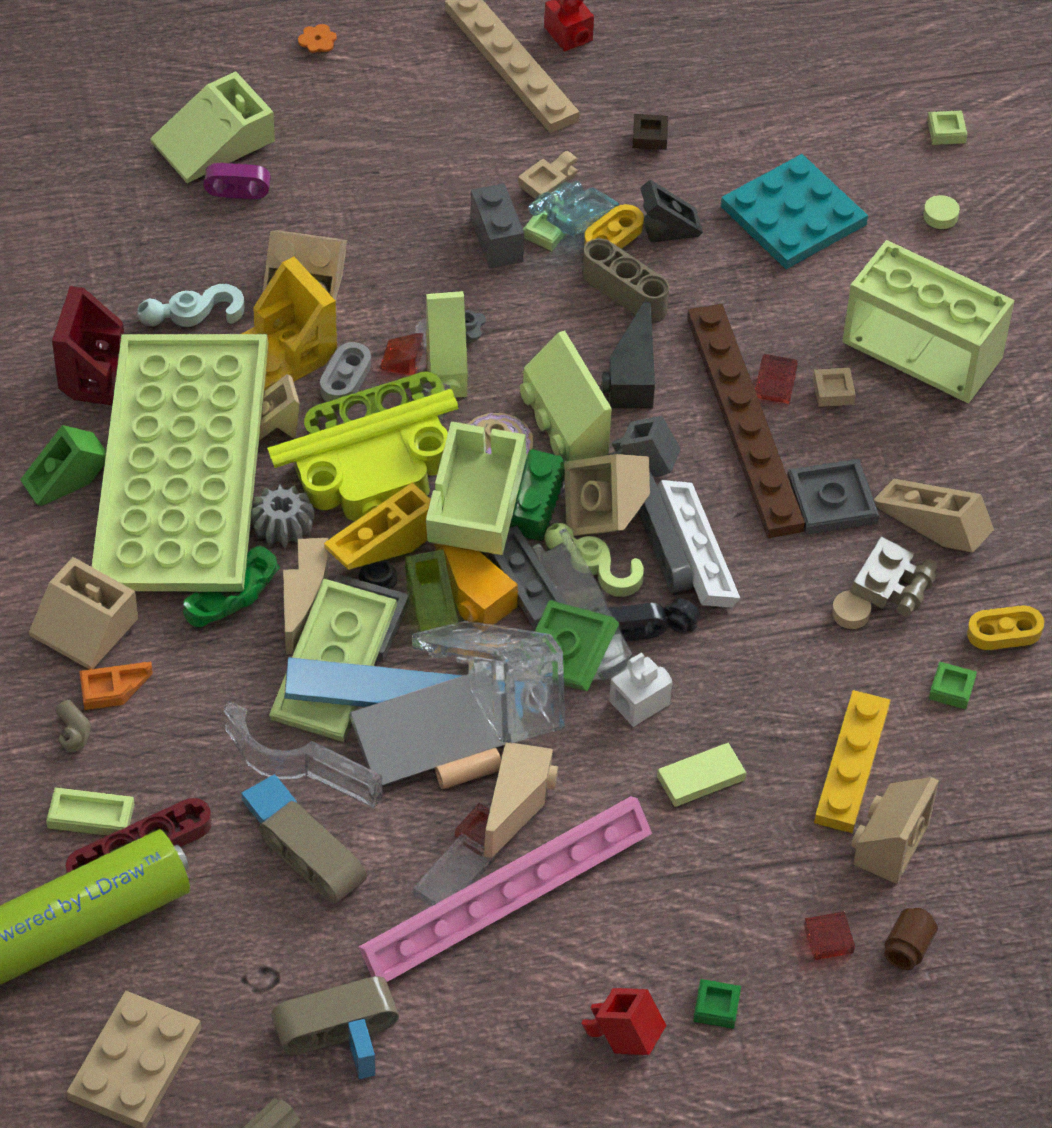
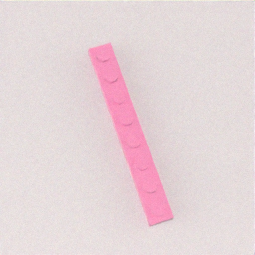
(505, 890)

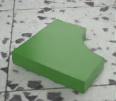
(582, 638)

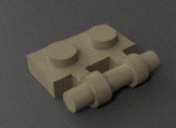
(882, 573)

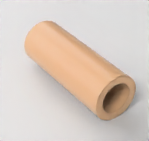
(468, 768)

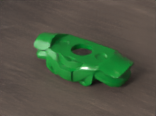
(213, 606)

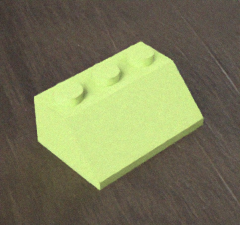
(567, 401)

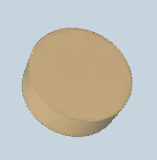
(851, 610)

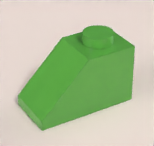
(64, 465)

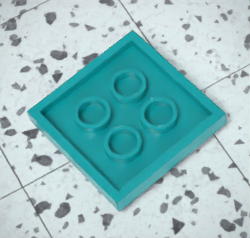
(794, 211)

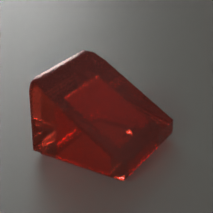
(403, 354)
(776, 378)

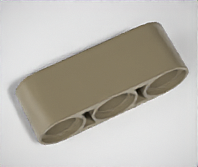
(624, 278)
(312, 852)
(324, 1016)

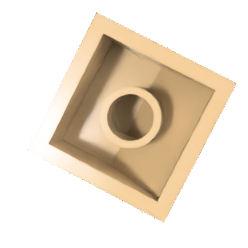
(605, 492)
(895, 827)

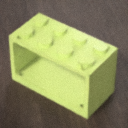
(927, 321)

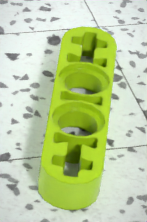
(372, 399)

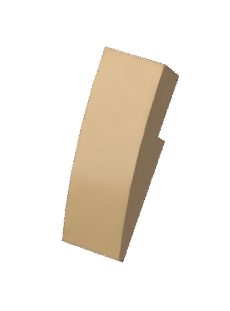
(302, 587)

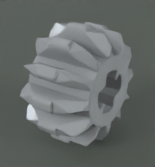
(282, 515)

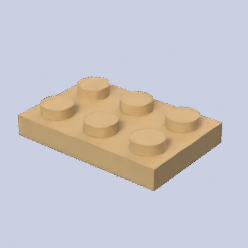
(134, 1060)

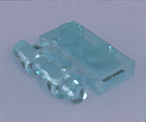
(571, 207)

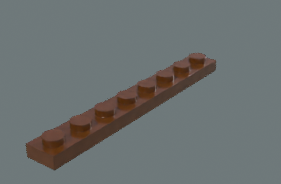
(745, 421)

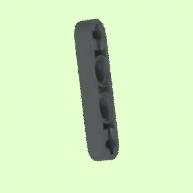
(665, 541)

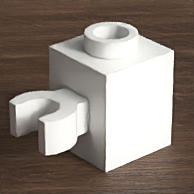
(640, 690)

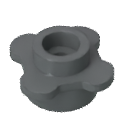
(473, 323)

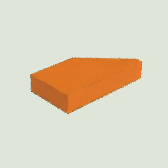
(112, 684)

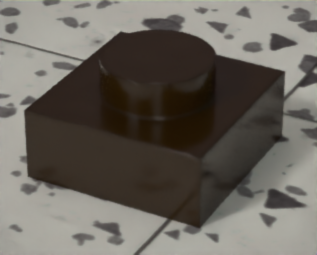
(650, 131)

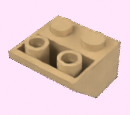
(319, 255)
(84, 613)

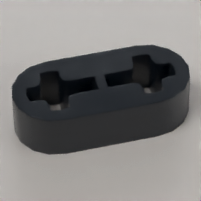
(640, 621)

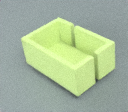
(476, 488)

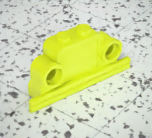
(370, 456)

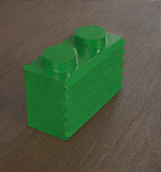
(538, 493)

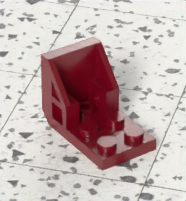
(87, 348)

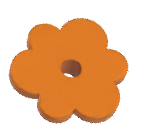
(317, 38)

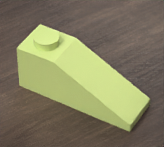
(447, 340)

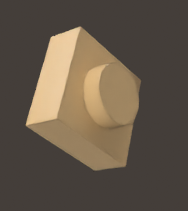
(834, 387)

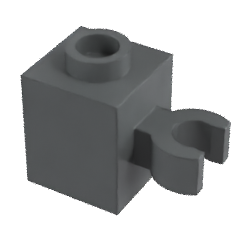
(652, 439)

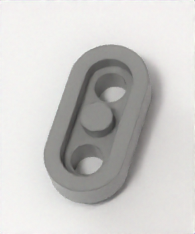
(340, 376)

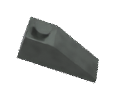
(632, 365)

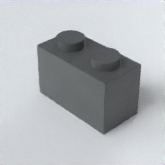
(497, 225)

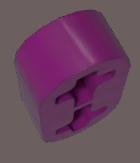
(237, 180)

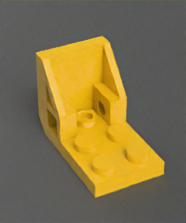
(297, 321)

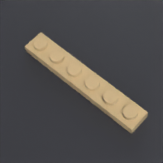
(513, 63)

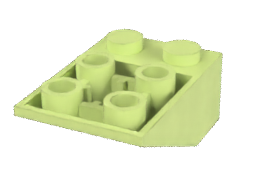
(215, 127)

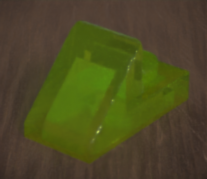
(430, 590)

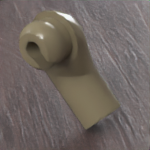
(77, 726)

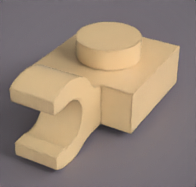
(546, 176)

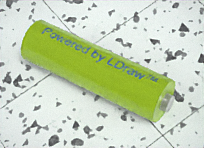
(90, 902)

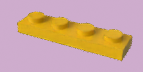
(852, 761)

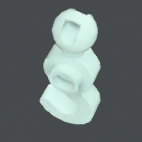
(190, 308)

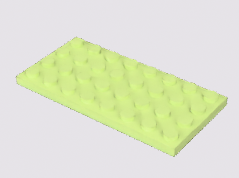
(181, 462)

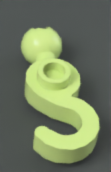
(599, 561)

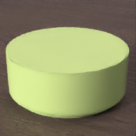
(941, 212)

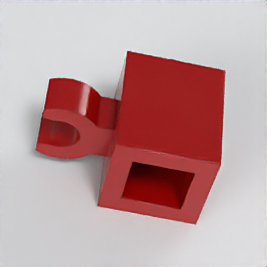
(569, 23)
(627, 1021)

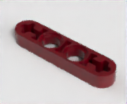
(163, 820)

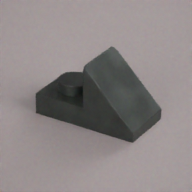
(668, 215)

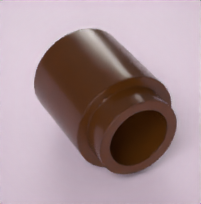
(910, 938)

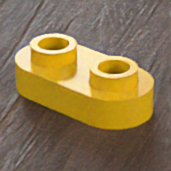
(618, 226)
(1004, 627)

